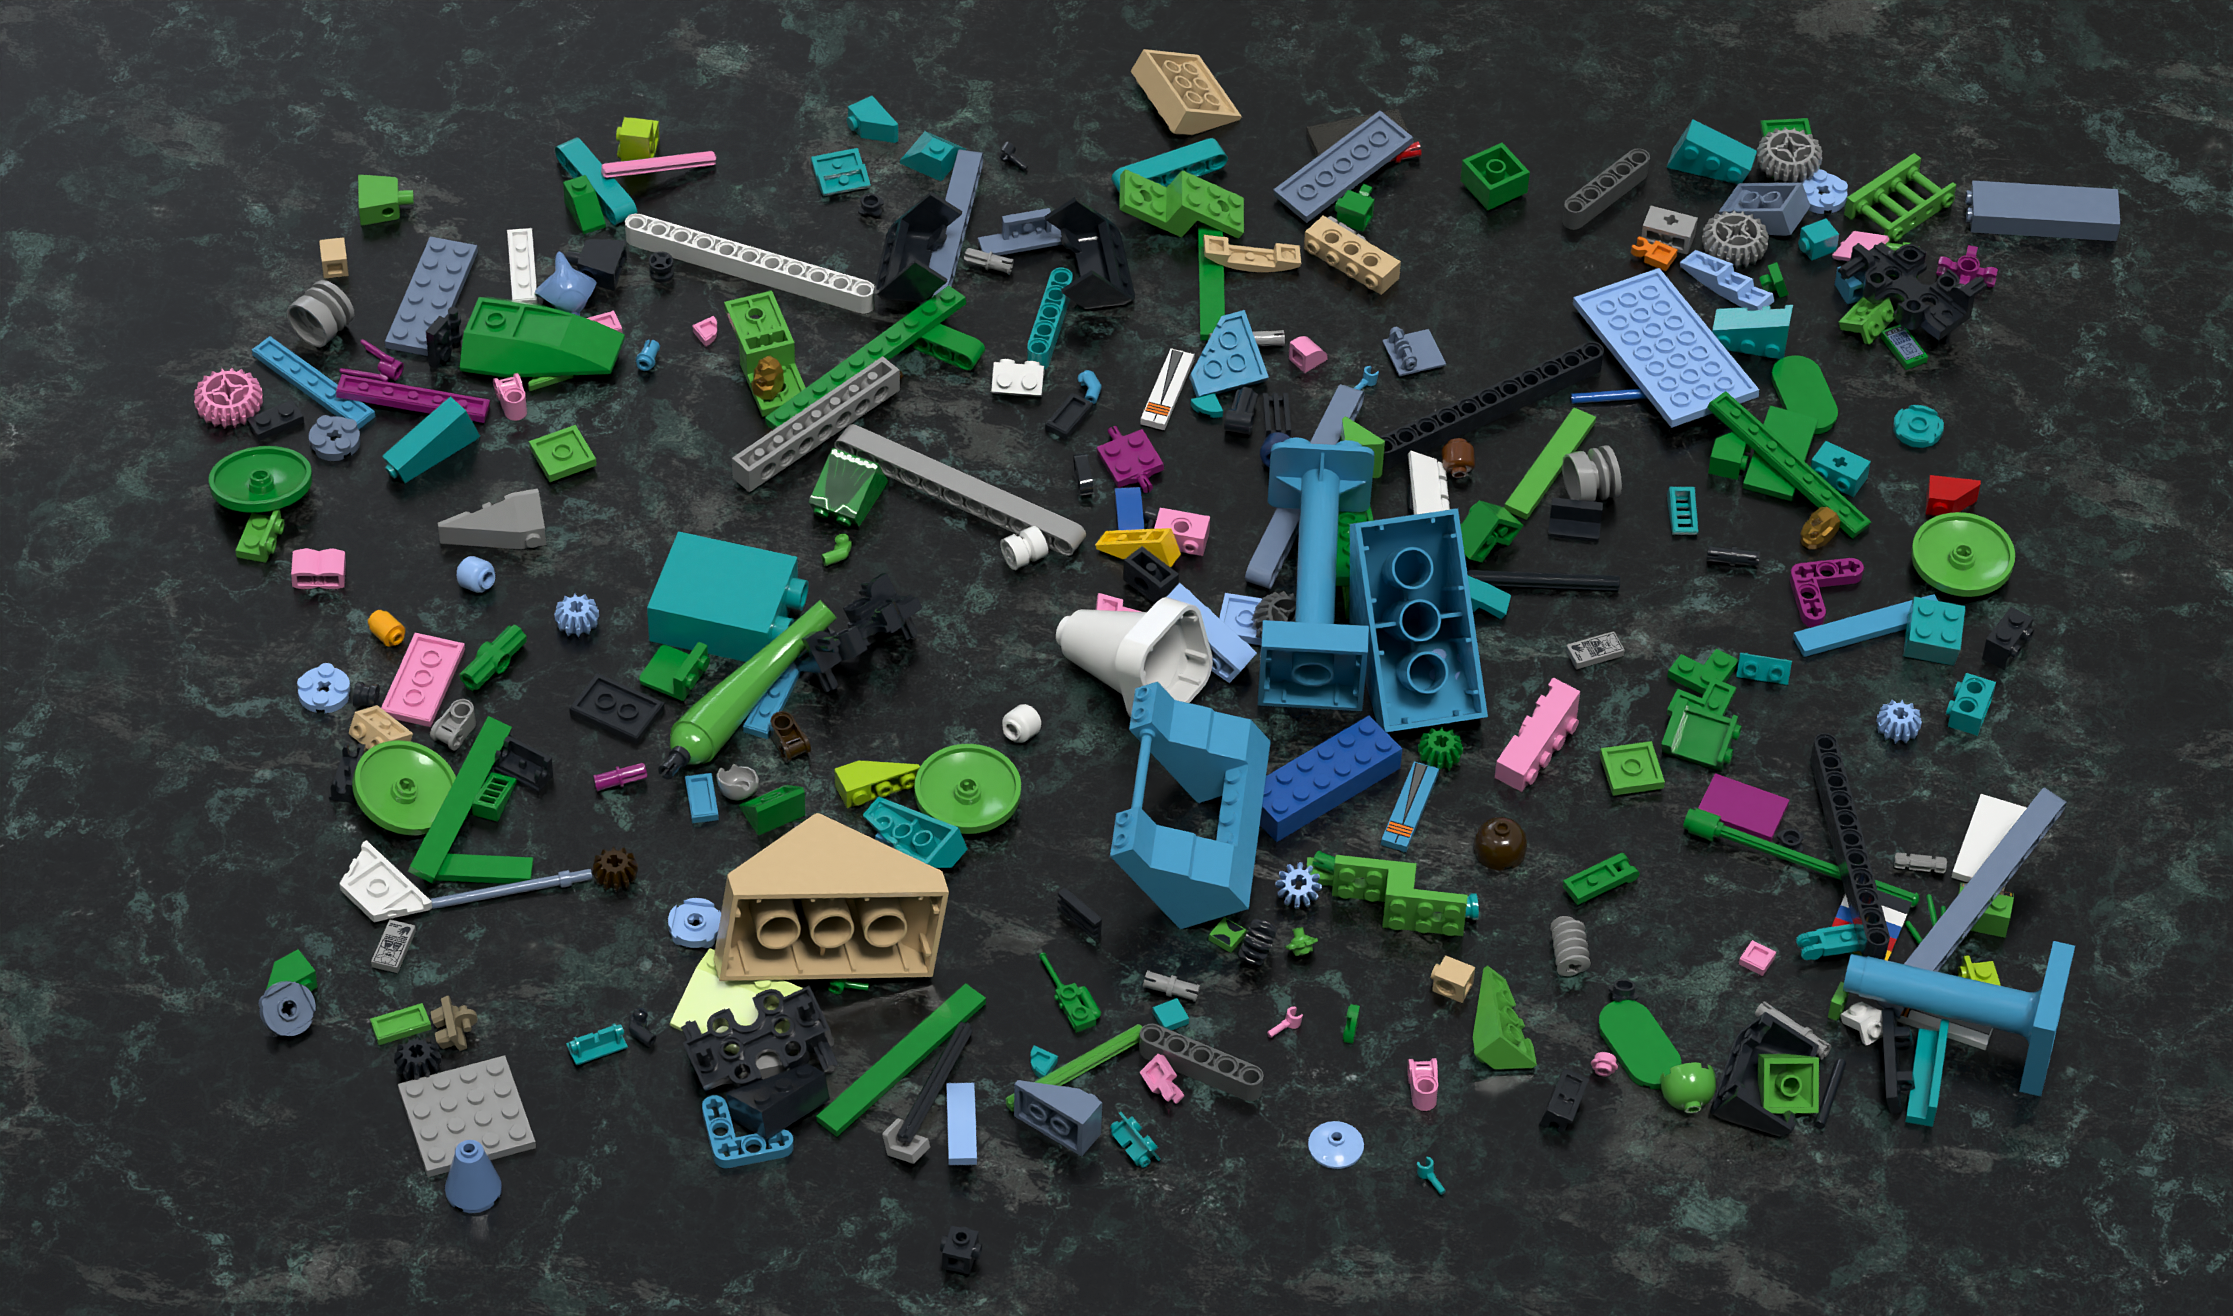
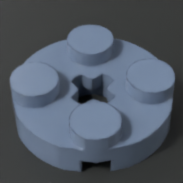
(334, 426)
(302, 1012)

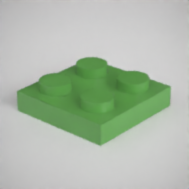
(562, 453)
(1632, 768)

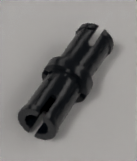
(1733, 555)

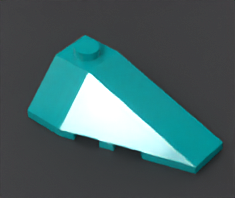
(917, 833)

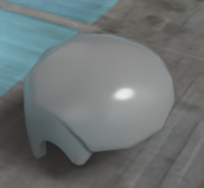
(737, 782)

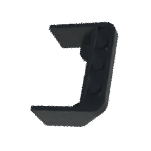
(908, 250)
(1099, 255)

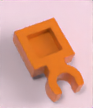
(1657, 255)

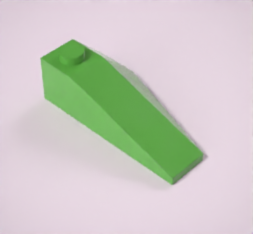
(1497, 1027)

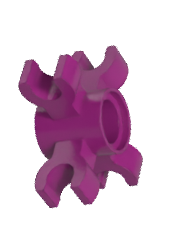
(1968, 268)

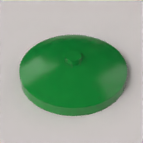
(260, 479)

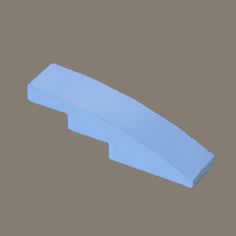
(1722, 279)
(961, 1124)

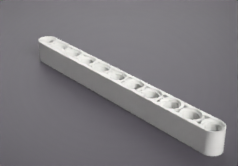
(750, 263)

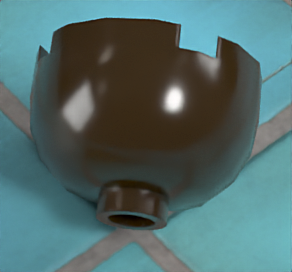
(1500, 844)

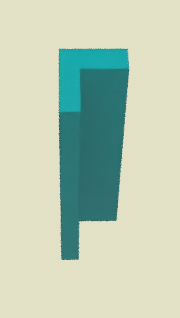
(1927, 1075)

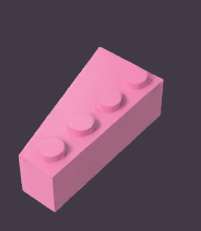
(1539, 736)

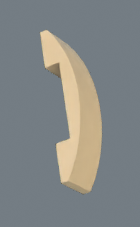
(1251, 259)

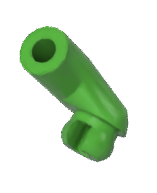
(840, 550)

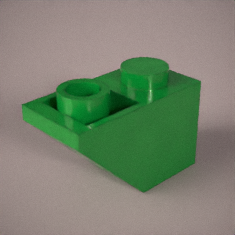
(1729, 456)
(294, 969)

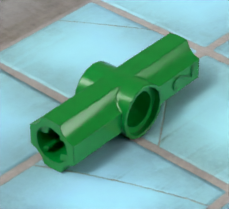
(493, 657)

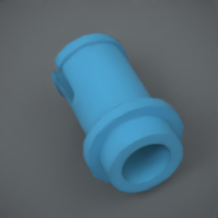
(646, 359)

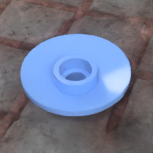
(1335, 1153)

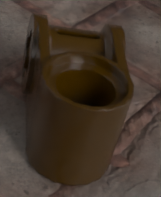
(788, 736)

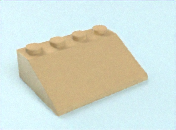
(1183, 91)

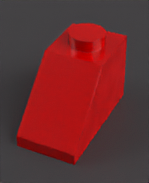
(1950, 494)

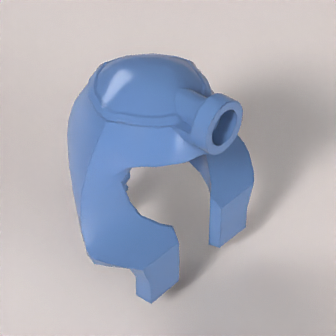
(566, 288)

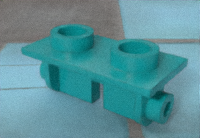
(1764, 668)
(597, 1045)
(1127, 1132)

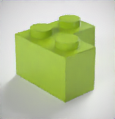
(637, 139)

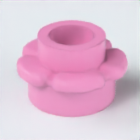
(1604, 1064)

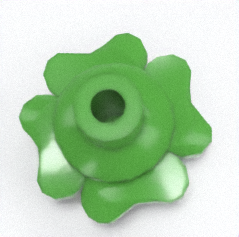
(1301, 943)

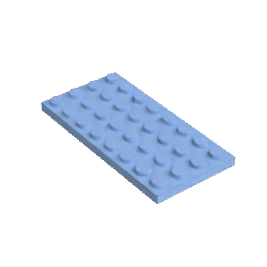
(1664, 346)

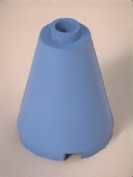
(472, 1179)

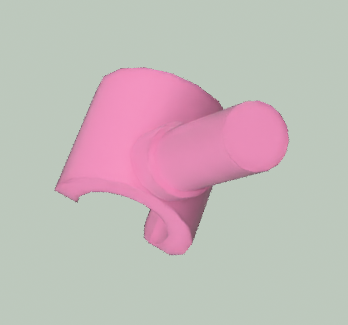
(1290, 1021)

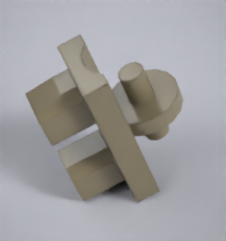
(457, 1022)

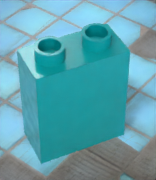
(724, 597)

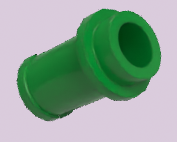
(1324, 862)

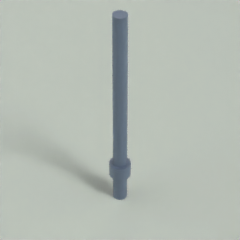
(563, 879)

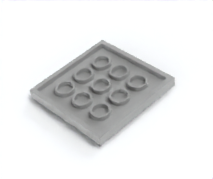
(464, 1105)

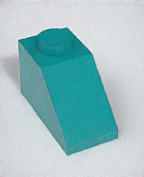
(872, 121)

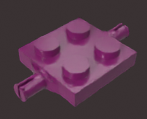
(1130, 458)

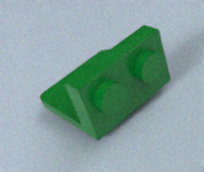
(675, 671)

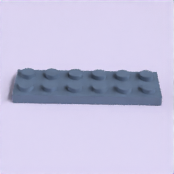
(1343, 166)
(430, 293)

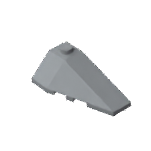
(507, 524)

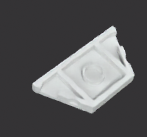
(381, 888)

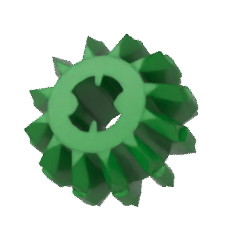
(1440, 749)

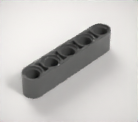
(1606, 189)
(1217, 1069)

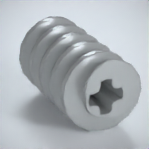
(1570, 946)

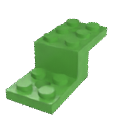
(1181, 203)
(764, 338)
(1404, 905)

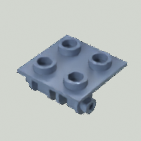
(1413, 351)

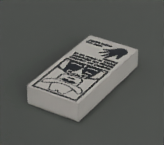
(1595, 650)
(393, 946)

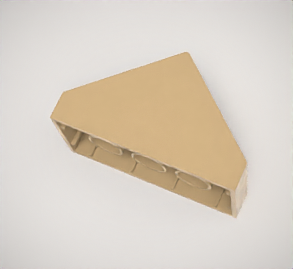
(830, 909)

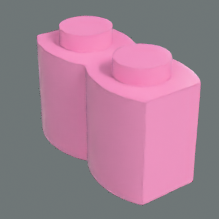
(318, 569)

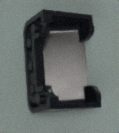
(1738, 1090)

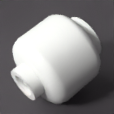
(1021, 723)

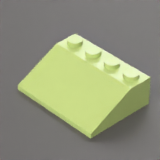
(709, 995)

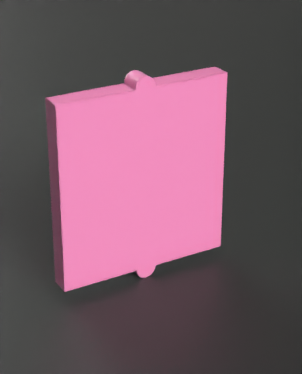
(1865, 239)

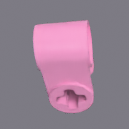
(511, 397)
(1423, 1083)

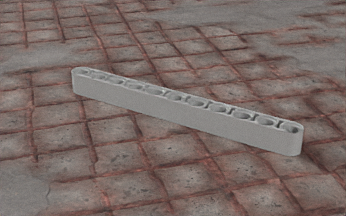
(961, 489)

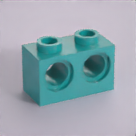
(1971, 703)

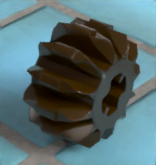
(614, 869)

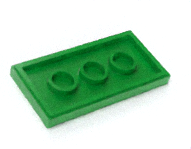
(1794, 431)

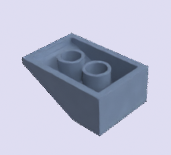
(1775, 204)
(1059, 1113)

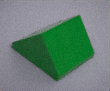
(775, 808)

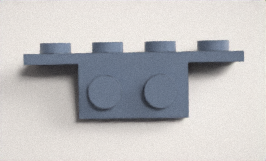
(1022, 233)

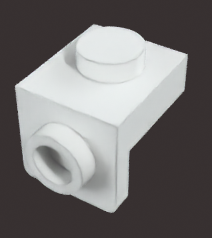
(1865, 1020)

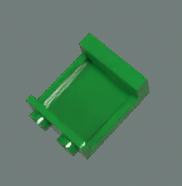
(1700, 736)

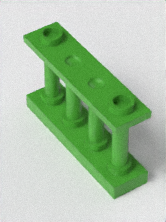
(1893, 181)

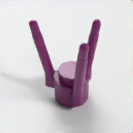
(388, 366)

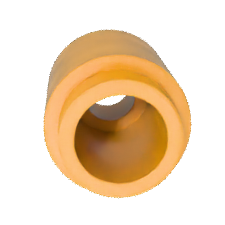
(386, 628)

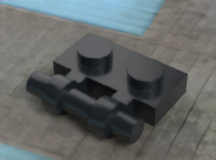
(442, 335)

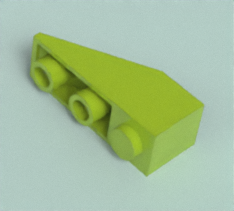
(869, 780)

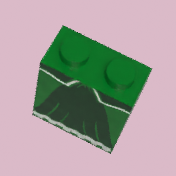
(847, 488)

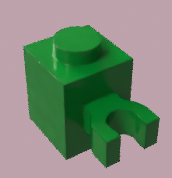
(1355, 209)

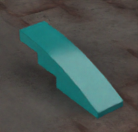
(1488, 598)

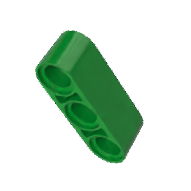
(951, 347)

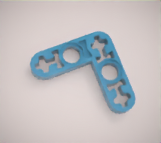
(730, 1143)

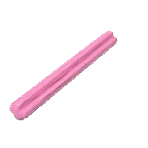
(658, 164)

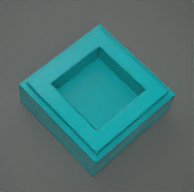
(1171, 1015)

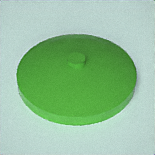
(1963, 554)
(402, 786)
(968, 787)

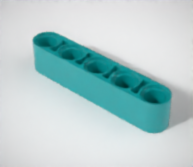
(1194, 159)
(612, 198)
(1049, 318)

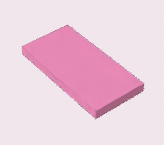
(423, 679)

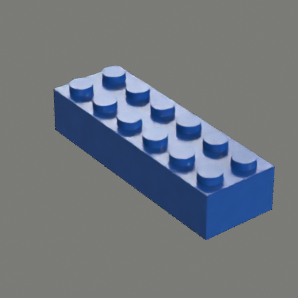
(1327, 777)

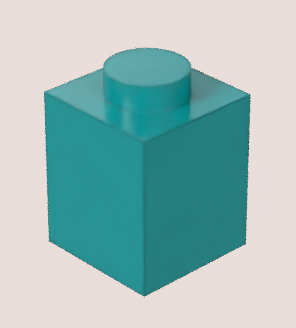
(1818, 239)

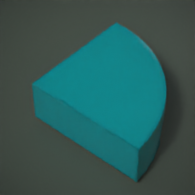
(1207, 405)
(1042, 1061)

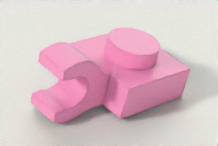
(1159, 1078)

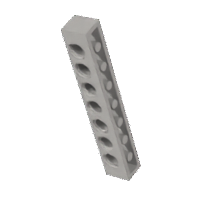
(815, 424)

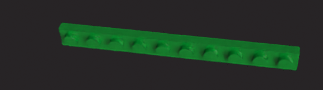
(886, 345)

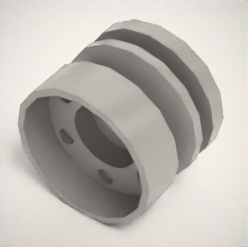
(320, 313)
(1592, 474)

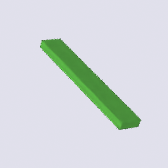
(1549, 463)

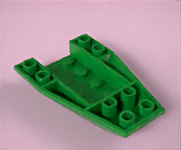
(535, 341)

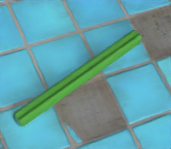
(1088, 1060)

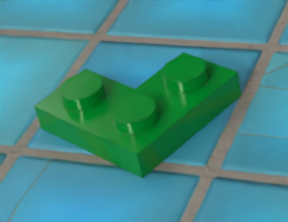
(1698, 676)
(1715, 699)

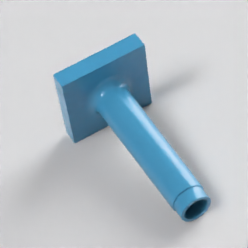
(1976, 1002)

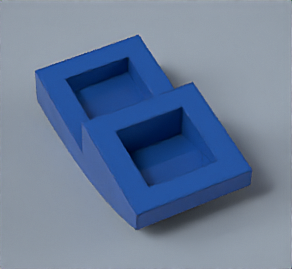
(1129, 508)

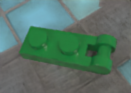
(1600, 878)

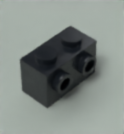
(2008, 638)

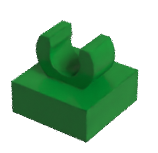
(1774, 281)

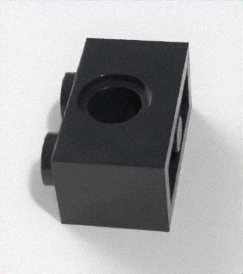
(1149, 575)

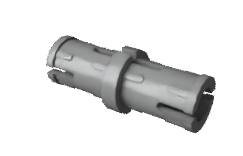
(1171, 986)

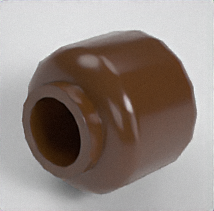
(1458, 457)

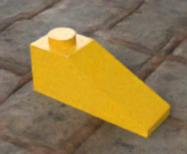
(1125, 542)

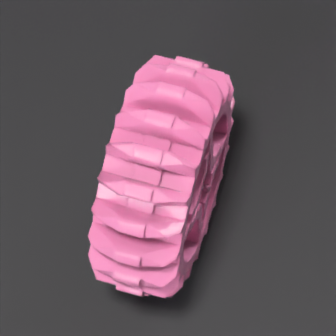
(213, 395)

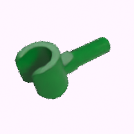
(837, 985)

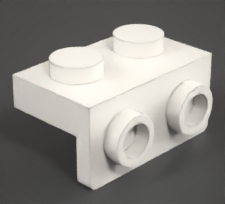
(1017, 378)

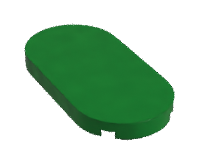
(1804, 390)
(1637, 1042)

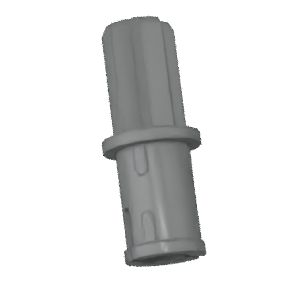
(988, 260)

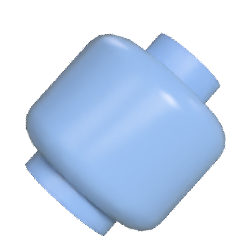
(475, 574)

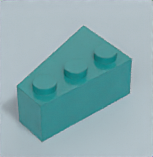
(1711, 154)
(1754, 331)

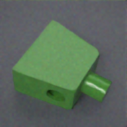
(381, 199)

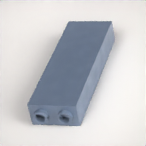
(2043, 210)

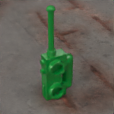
(1069, 999)

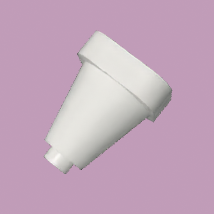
(1141, 648)

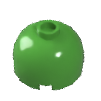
(1689, 1086)

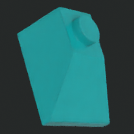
(931, 156)

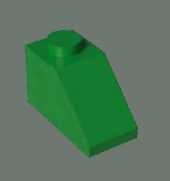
(583, 204)

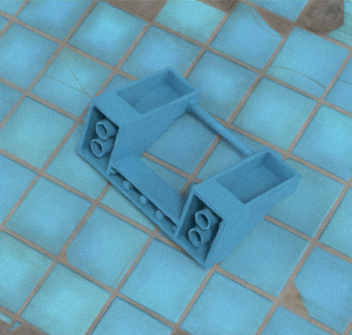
(1209, 758)

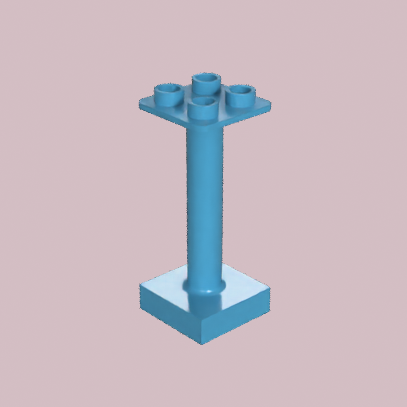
(1313, 658)

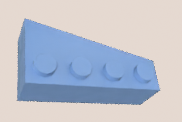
(1228, 650)

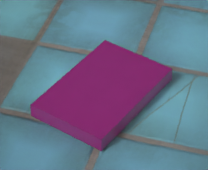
(1744, 807)

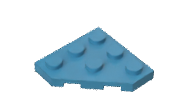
(1229, 358)

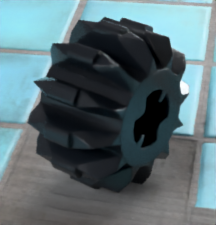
(1257, 942)
(417, 1058)

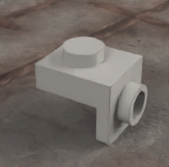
(907, 1152)

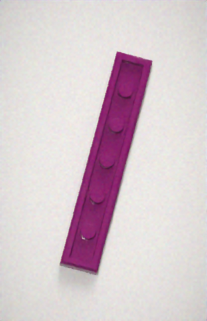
(407, 396)

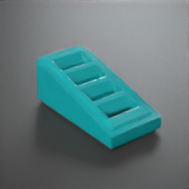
(1682, 494)

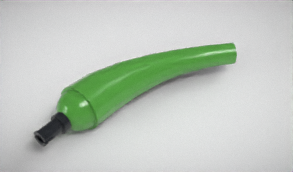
(723, 709)

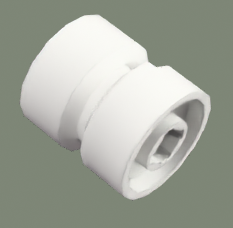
(1027, 546)

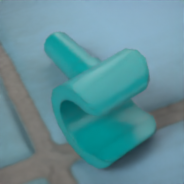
(1428, 1173)

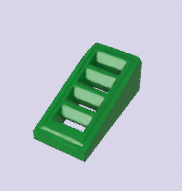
(488, 810)

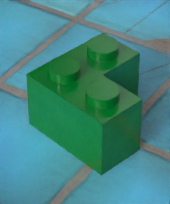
(1485, 528)

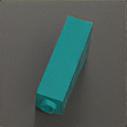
(431, 441)

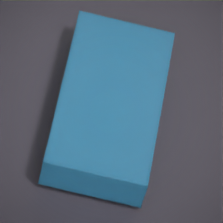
(701, 798)

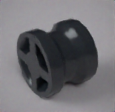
(661, 267)
(366, 695)

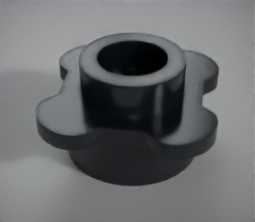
(871, 205)
(1792, 836)
(1623, 990)

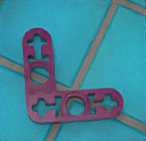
(1811, 584)

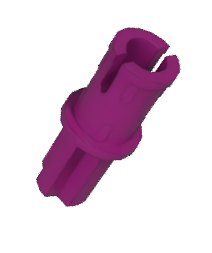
(620, 776)

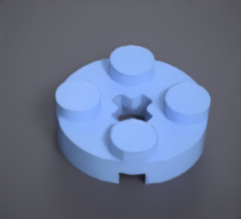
(1832, 185)
(320, 677)
(694, 936)

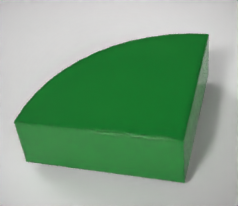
(1352, 1023)

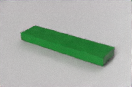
(485, 869)

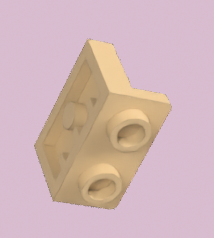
(376, 726)

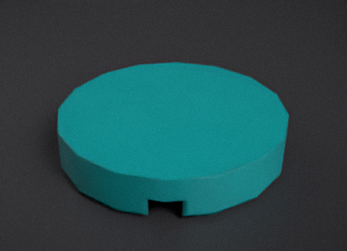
(1918, 426)

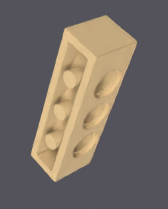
(1352, 255)

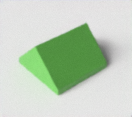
(1355, 432)

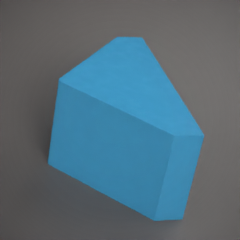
(1416, 599)

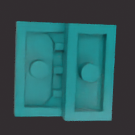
(840, 172)

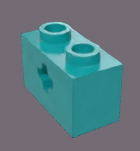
(1841, 468)

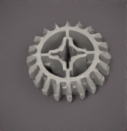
(1789, 155)
(1735, 238)

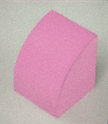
(1306, 353)

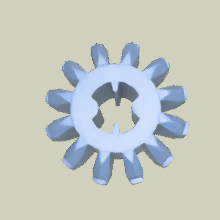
(576, 615)
(1898, 721)
(1288, 884)

